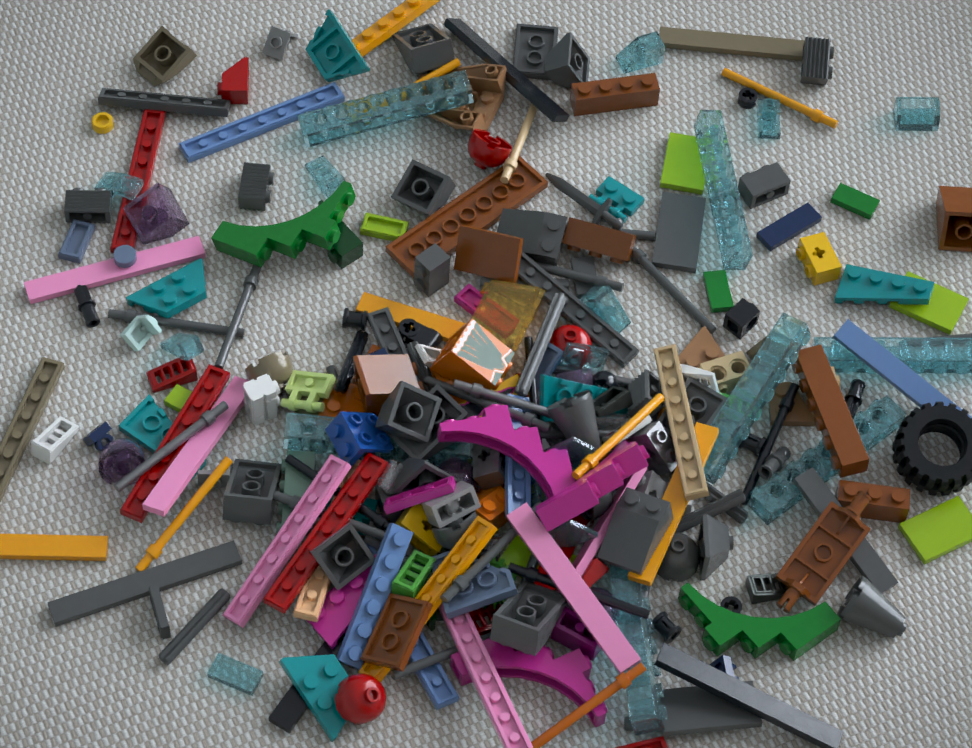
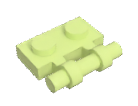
(308, 384)

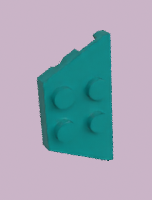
(334, 51)
(173, 292)
(317, 683)

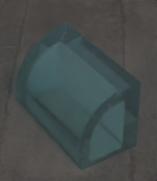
(916, 113)

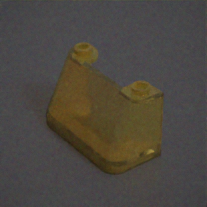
(508, 311)

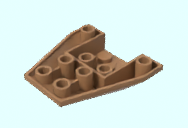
(488, 94)

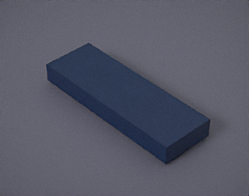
(789, 226)

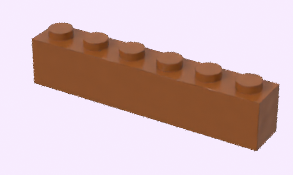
(830, 412)

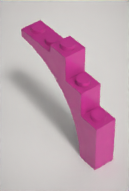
(523, 445)
(586, 491)
(566, 674)

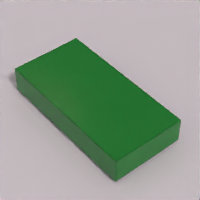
(855, 201)
(717, 291)

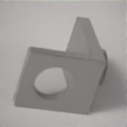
(277, 42)
(202, 475)

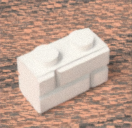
(261, 399)

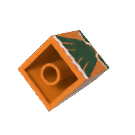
(474, 356)

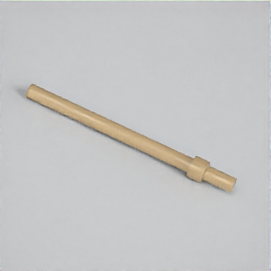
(511, 163)

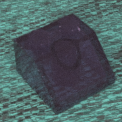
(156, 214)

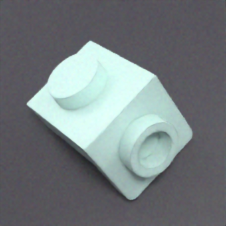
(140, 331)

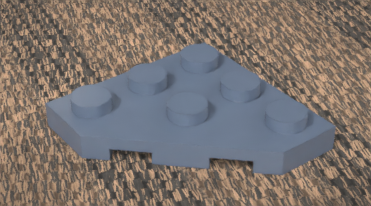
(484, 589)

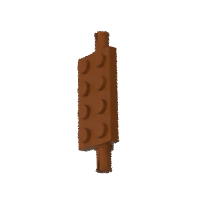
(823, 552)

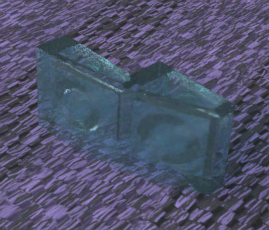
(768, 118)
(121, 184)
(584, 356)

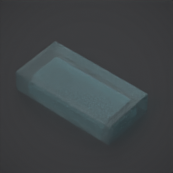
(235, 674)

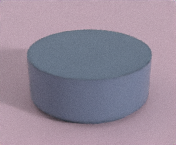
(124, 256)

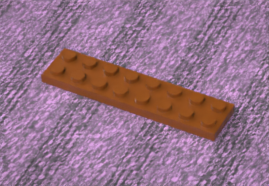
(476, 207)

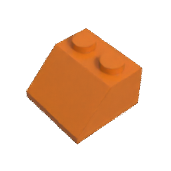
(492, 506)

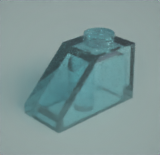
(642, 53)
(606, 305)

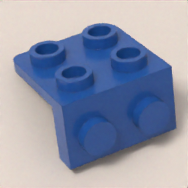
(355, 434)

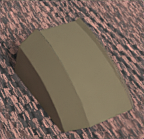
(162, 57)

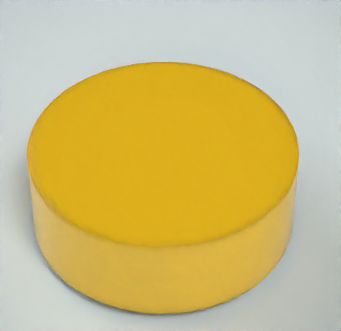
(102, 123)

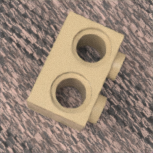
(725, 370)

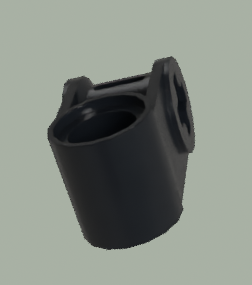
(419, 333)

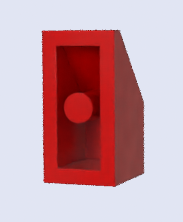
(235, 83)

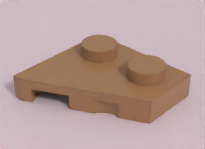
(700, 349)
(800, 413)

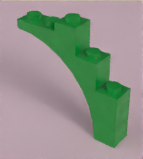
(289, 238)
(758, 634)

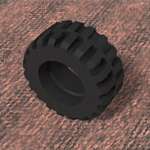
(913, 463)

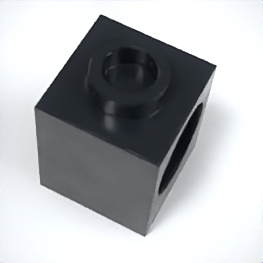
(741, 318)

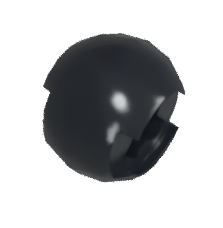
(604, 377)

